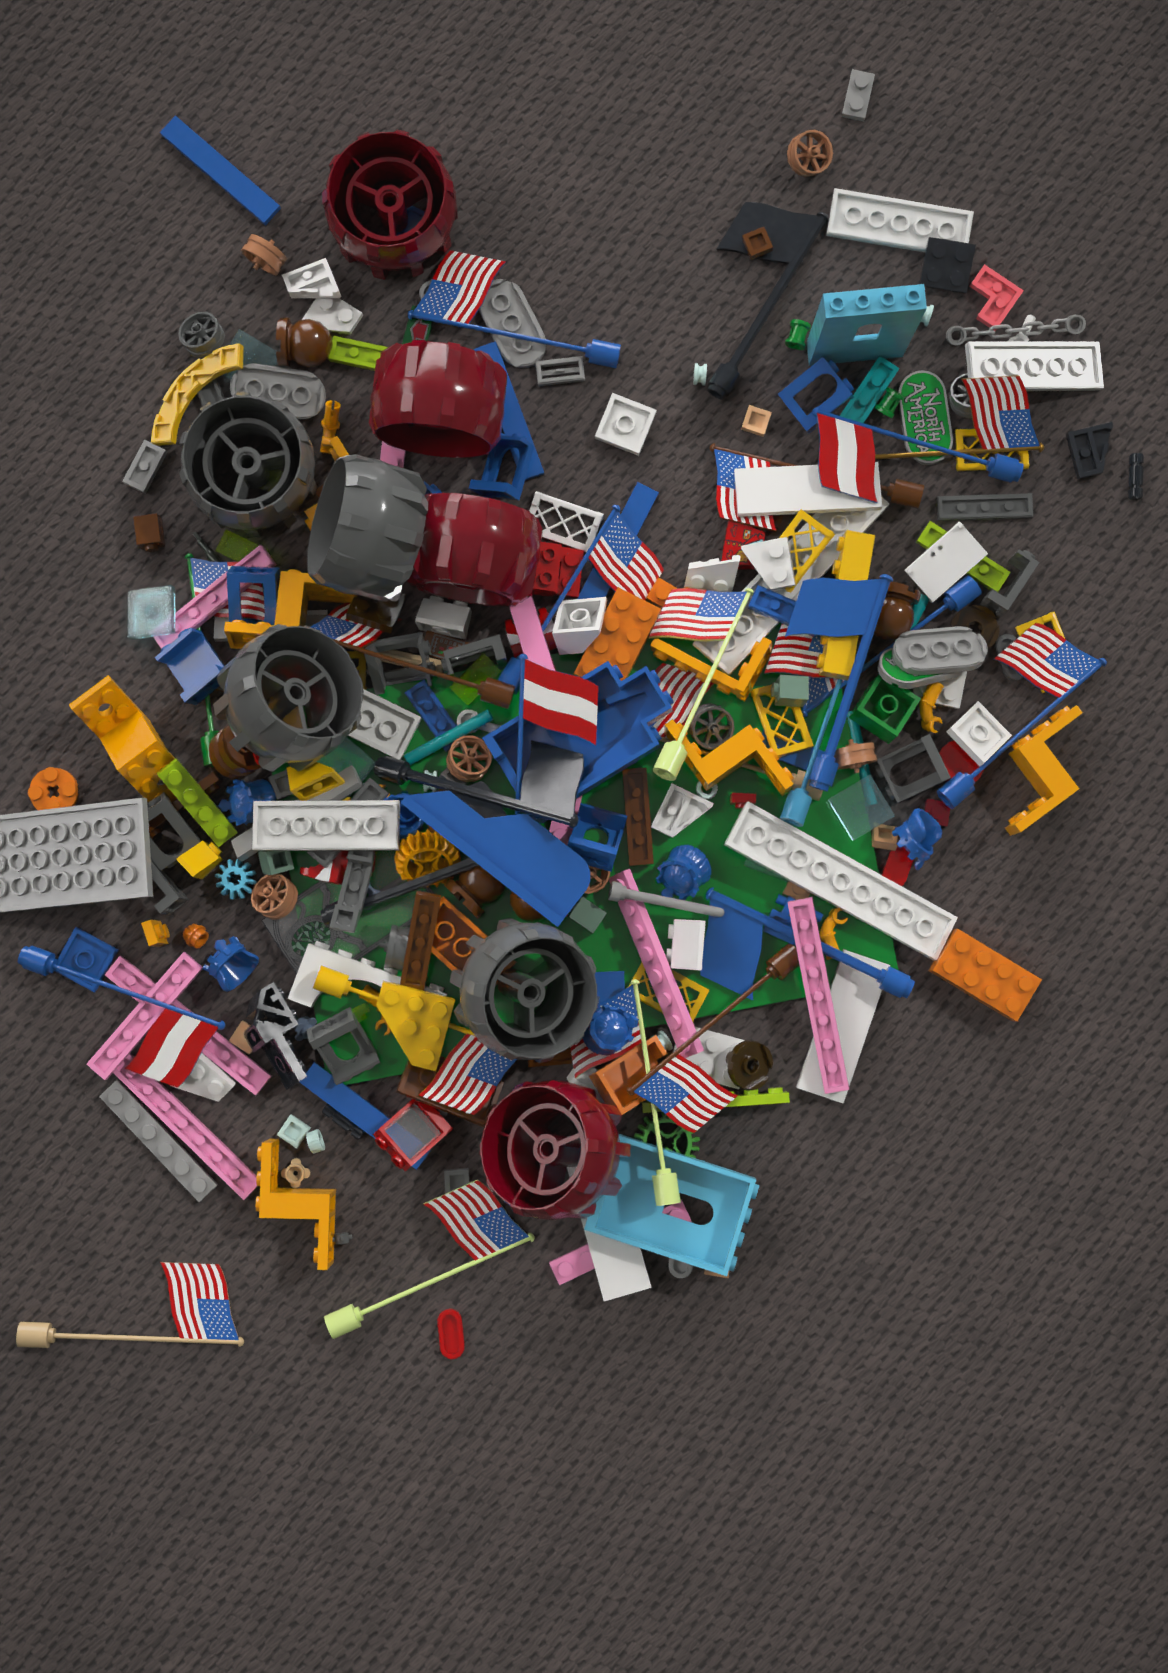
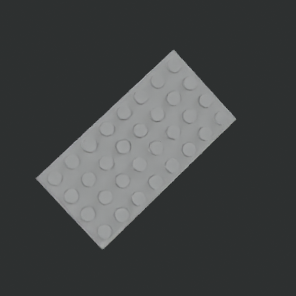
(75, 855)

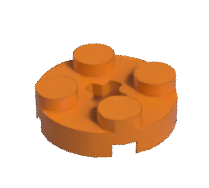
(51, 778)

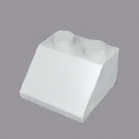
(444, 617)
(578, 624)
(686, 944)

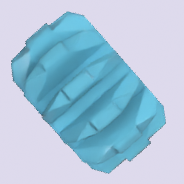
(239, 870)

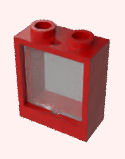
(411, 1133)

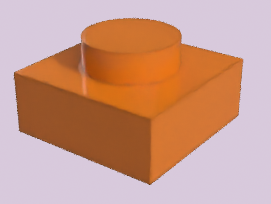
(660, 592)

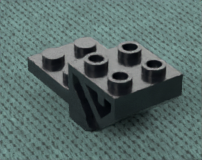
(270, 1024)

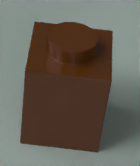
(149, 532)

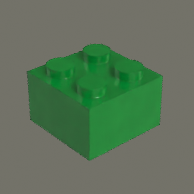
(884, 709)

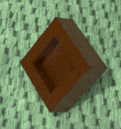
(757, 243)

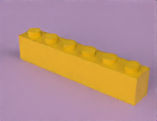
(854, 565)

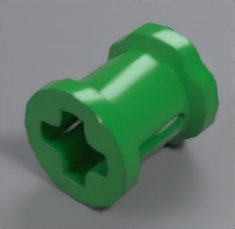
(797, 334)
(889, 402)

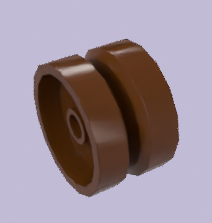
(229, 761)

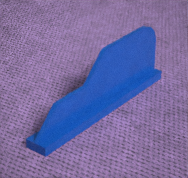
(511, 850)

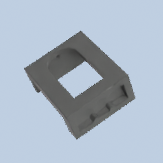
(1000, 604)
(471, 652)
(382, 678)
(888, 761)
(163, 805)
(174, 896)
(334, 1027)

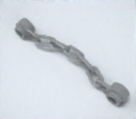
(962, 331)

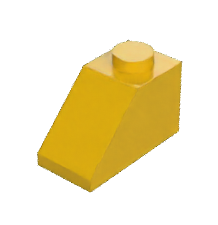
(313, 781)
(200, 859)

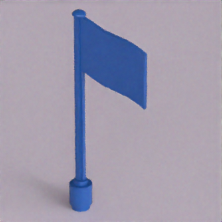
(838, 610)
(735, 945)

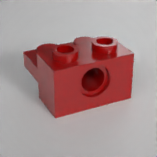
(551, 559)

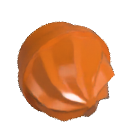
(195, 935)

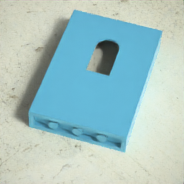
(842, 314)
(640, 1223)

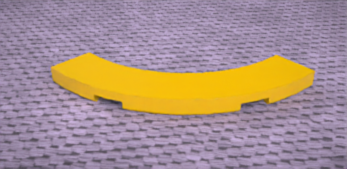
(188, 385)

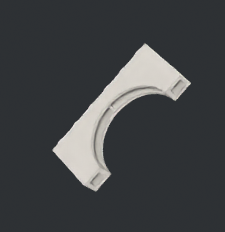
(342, 962)

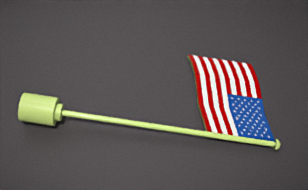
(696, 617)
(664, 1182)
(475, 1223)

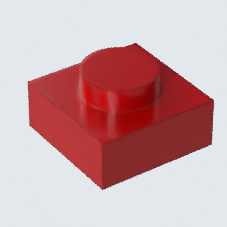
(740, 799)

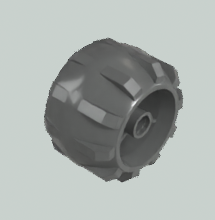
(220, 427)
(367, 528)
(271, 685)
(562, 1011)

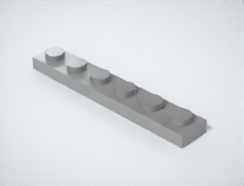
(158, 1140)

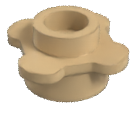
(288, 1173)

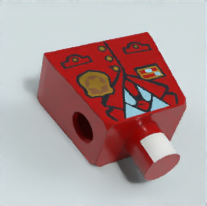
(737, 536)

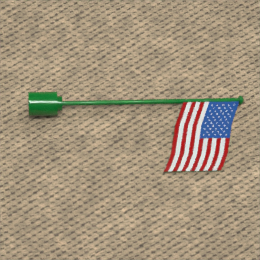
(201, 575)

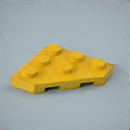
(417, 1021)

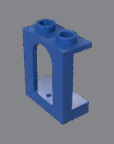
(841, 395)
(488, 486)
(244, 574)
(595, 853)

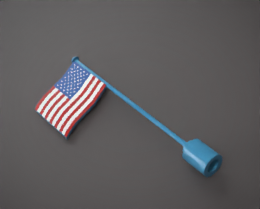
(799, 657)

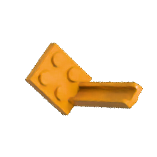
(748, 673)

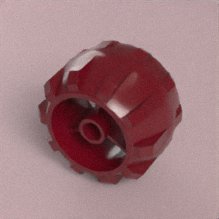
(382, 160)
(438, 399)
(477, 550)
(530, 1163)

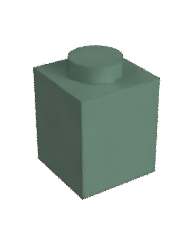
(790, 690)
(275, 861)
(587, 914)

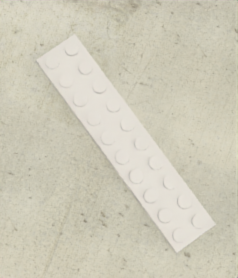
(755, 626)
(840, 881)

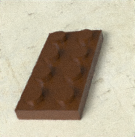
(416, 1079)

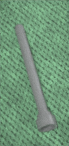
(619, 892)

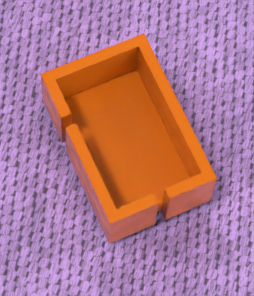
(626, 1071)

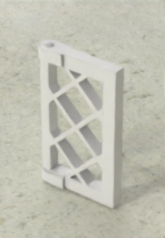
(568, 541)

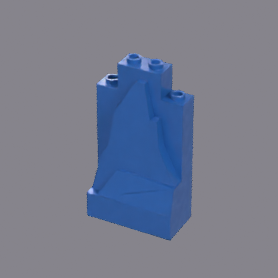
(622, 732)

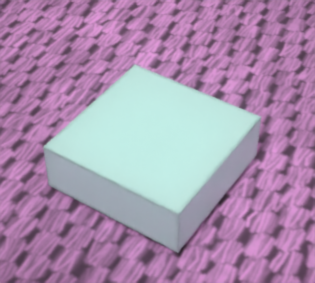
(293, 1131)

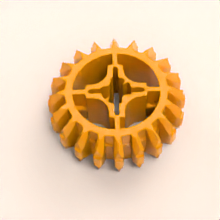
(426, 852)

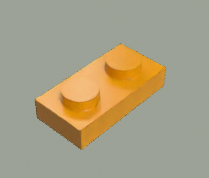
(155, 933)

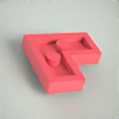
(1001, 296)

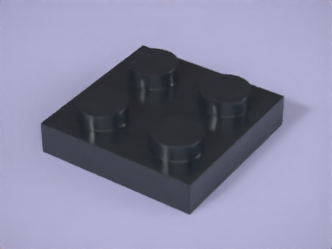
(947, 265)

